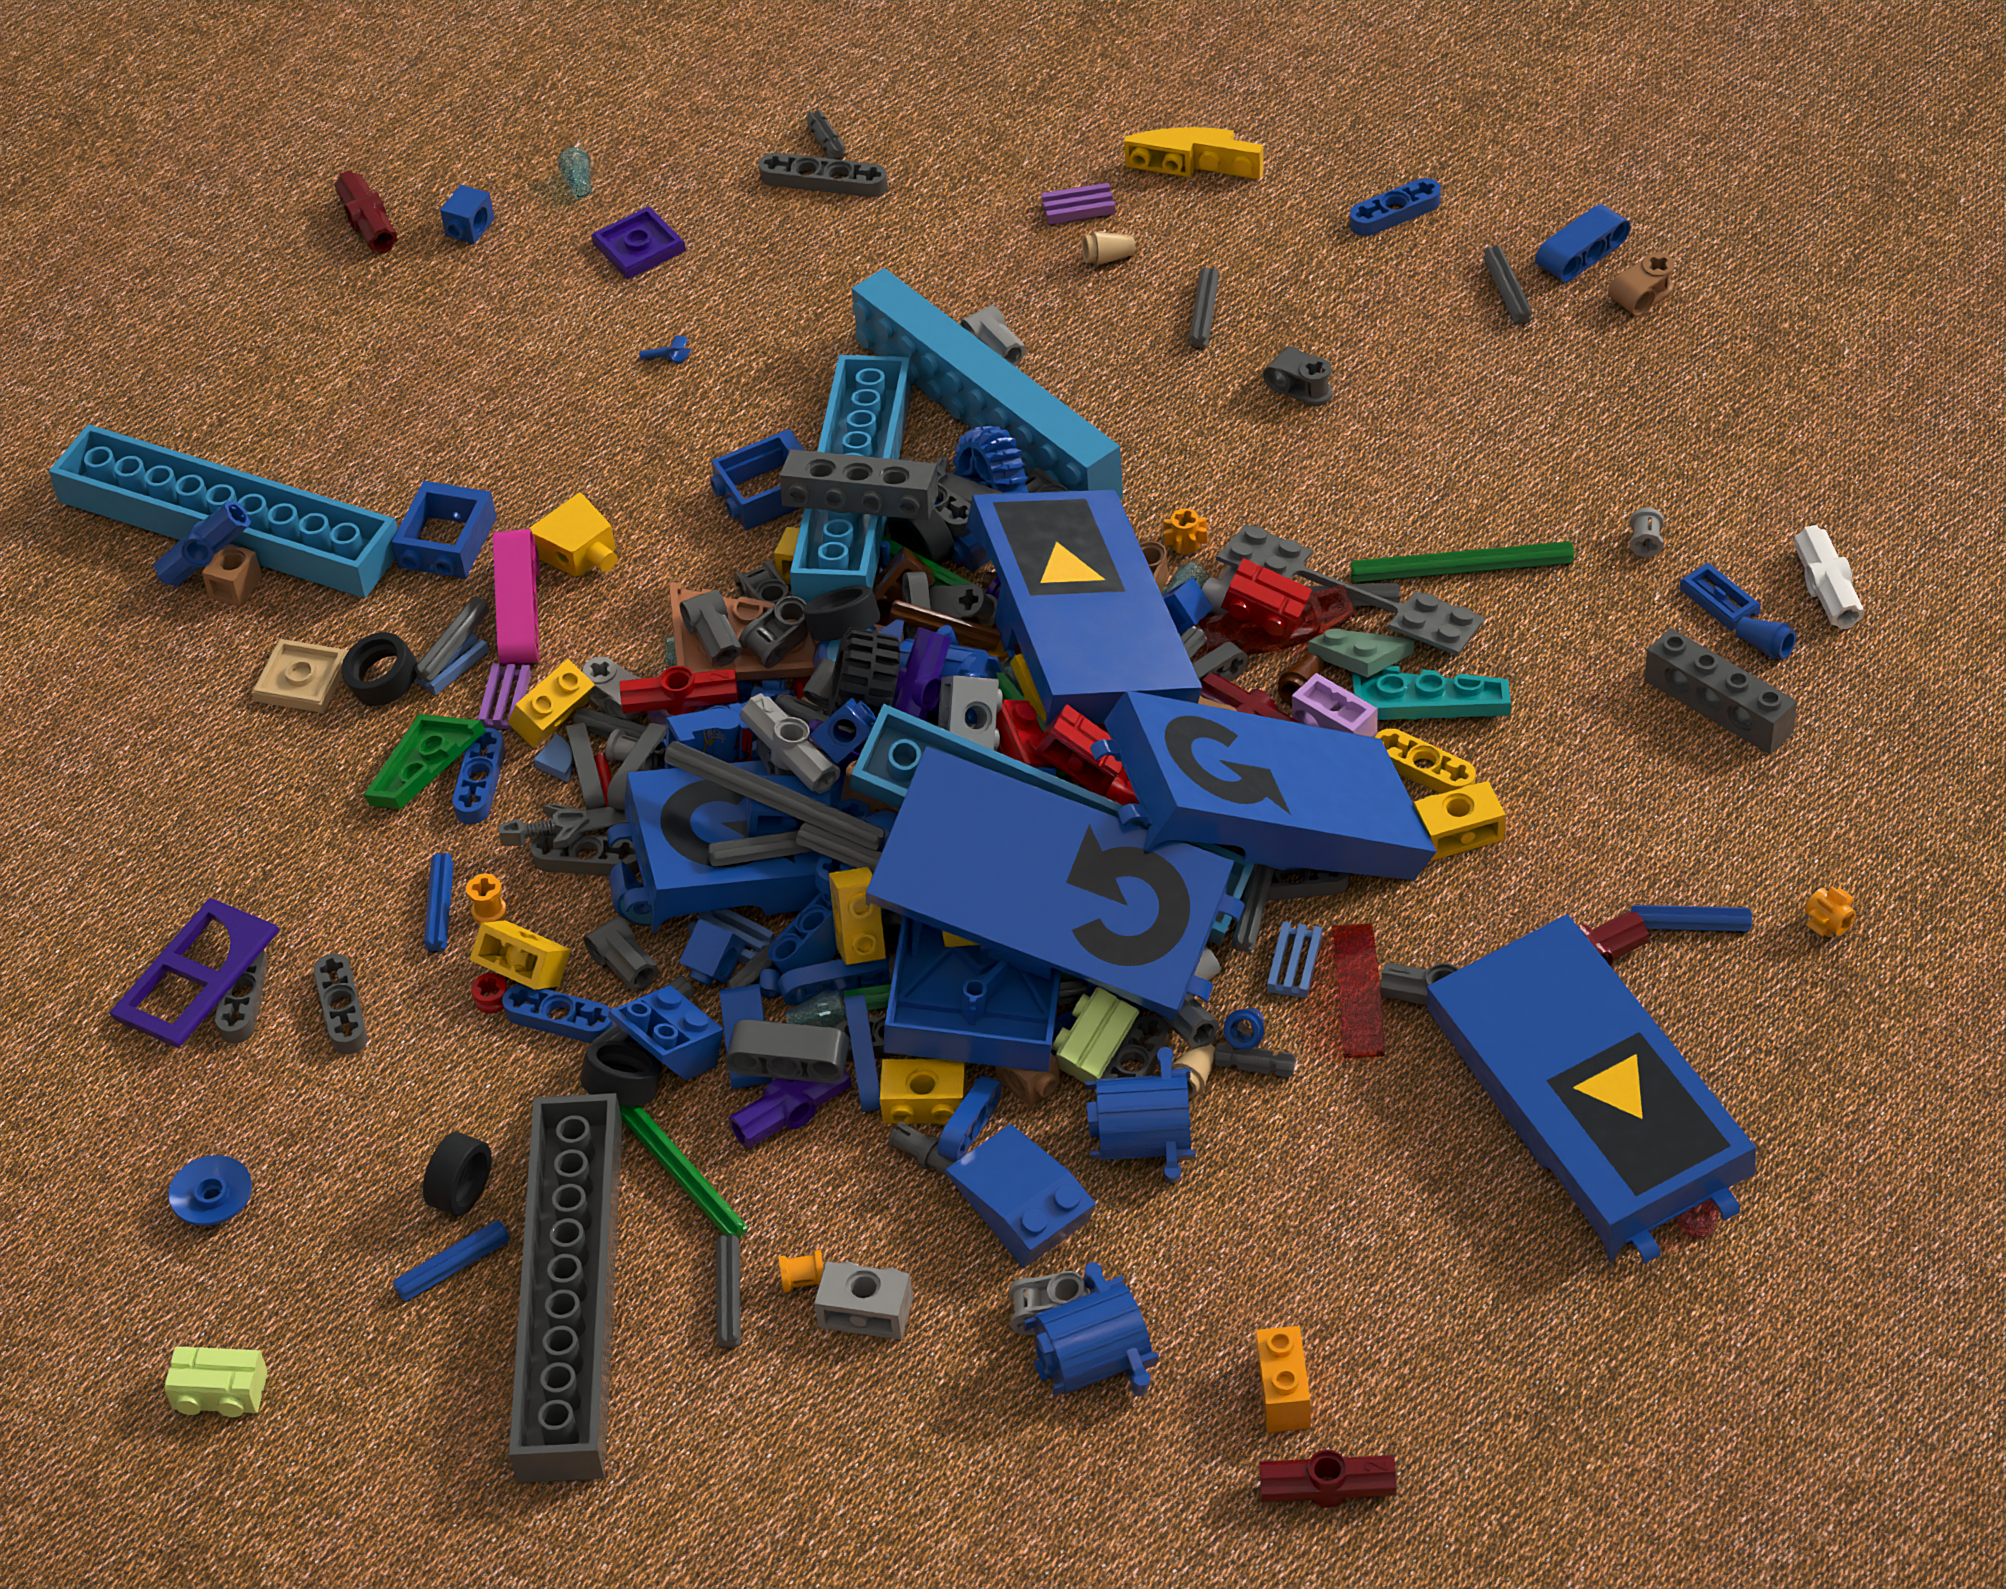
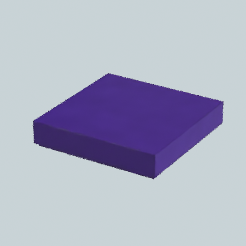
(638, 242)

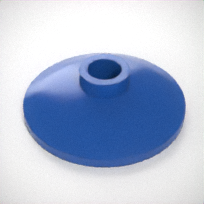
(208, 1178)

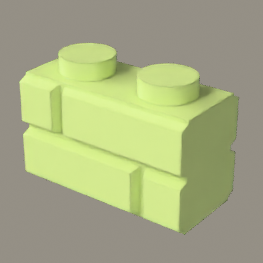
(1095, 1035)
(216, 1380)

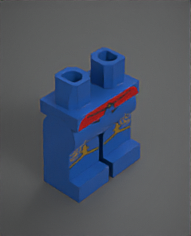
(715, 733)

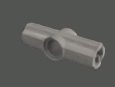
(790, 743)

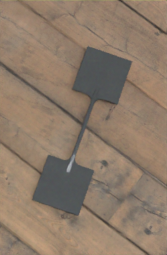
(1420, 617)

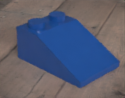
(1021, 1194)

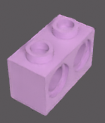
(1334, 708)

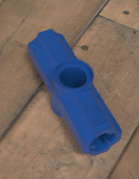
(213, 532)

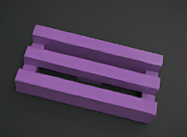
(1078, 203)
(508, 675)

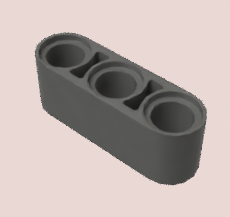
(787, 1051)

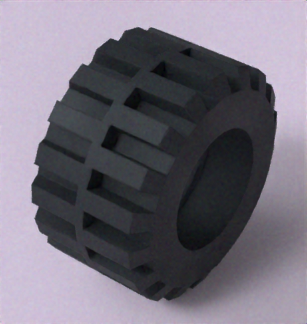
(864, 671)

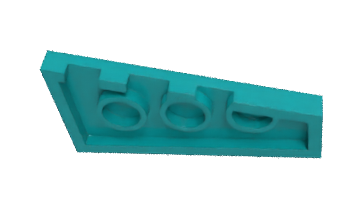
(1432, 695)

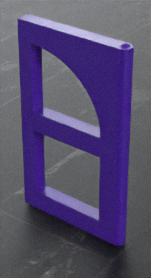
(247, 940)

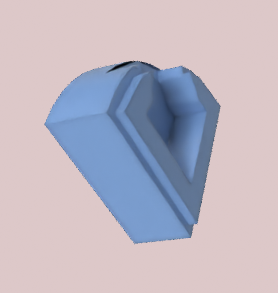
(556, 759)

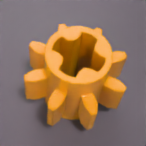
(1185, 531)
(1830, 912)

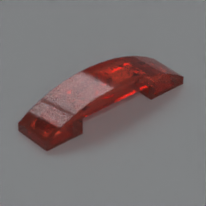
(1325, 611)
(1358, 990)

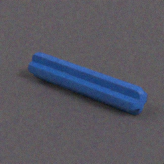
(438, 902)
(1695, 917)
(450, 1260)

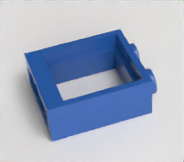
(747, 464)
(447, 503)

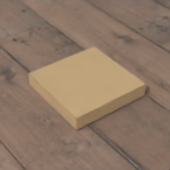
(300, 676)

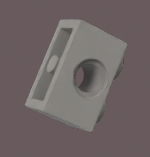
(979, 694)
(880, 1314)

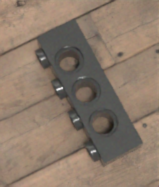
(859, 484)
(1720, 691)

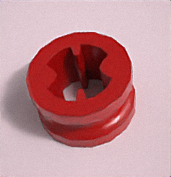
(486, 983)

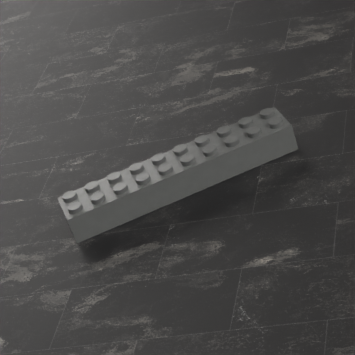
(567, 1290)

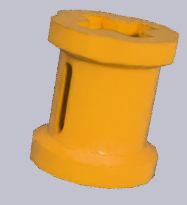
(485, 894)
(801, 1270)

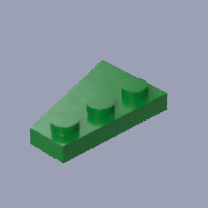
(420, 757)

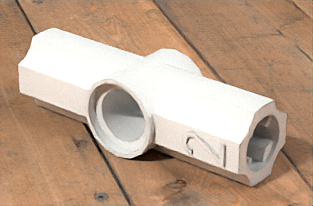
(1828, 577)

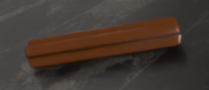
(932, 620)

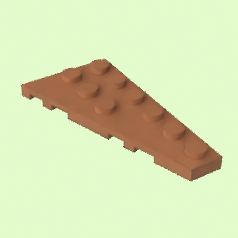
(747, 665)

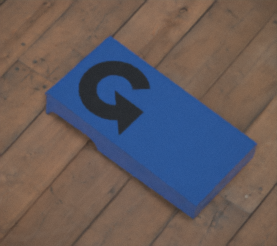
(1265, 785)
(671, 825)
(1052, 883)

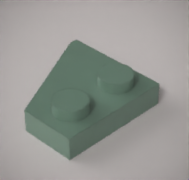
(1360, 651)

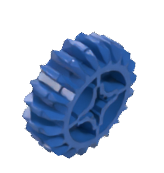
(991, 459)

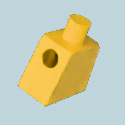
(575, 538)

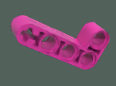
(516, 596)

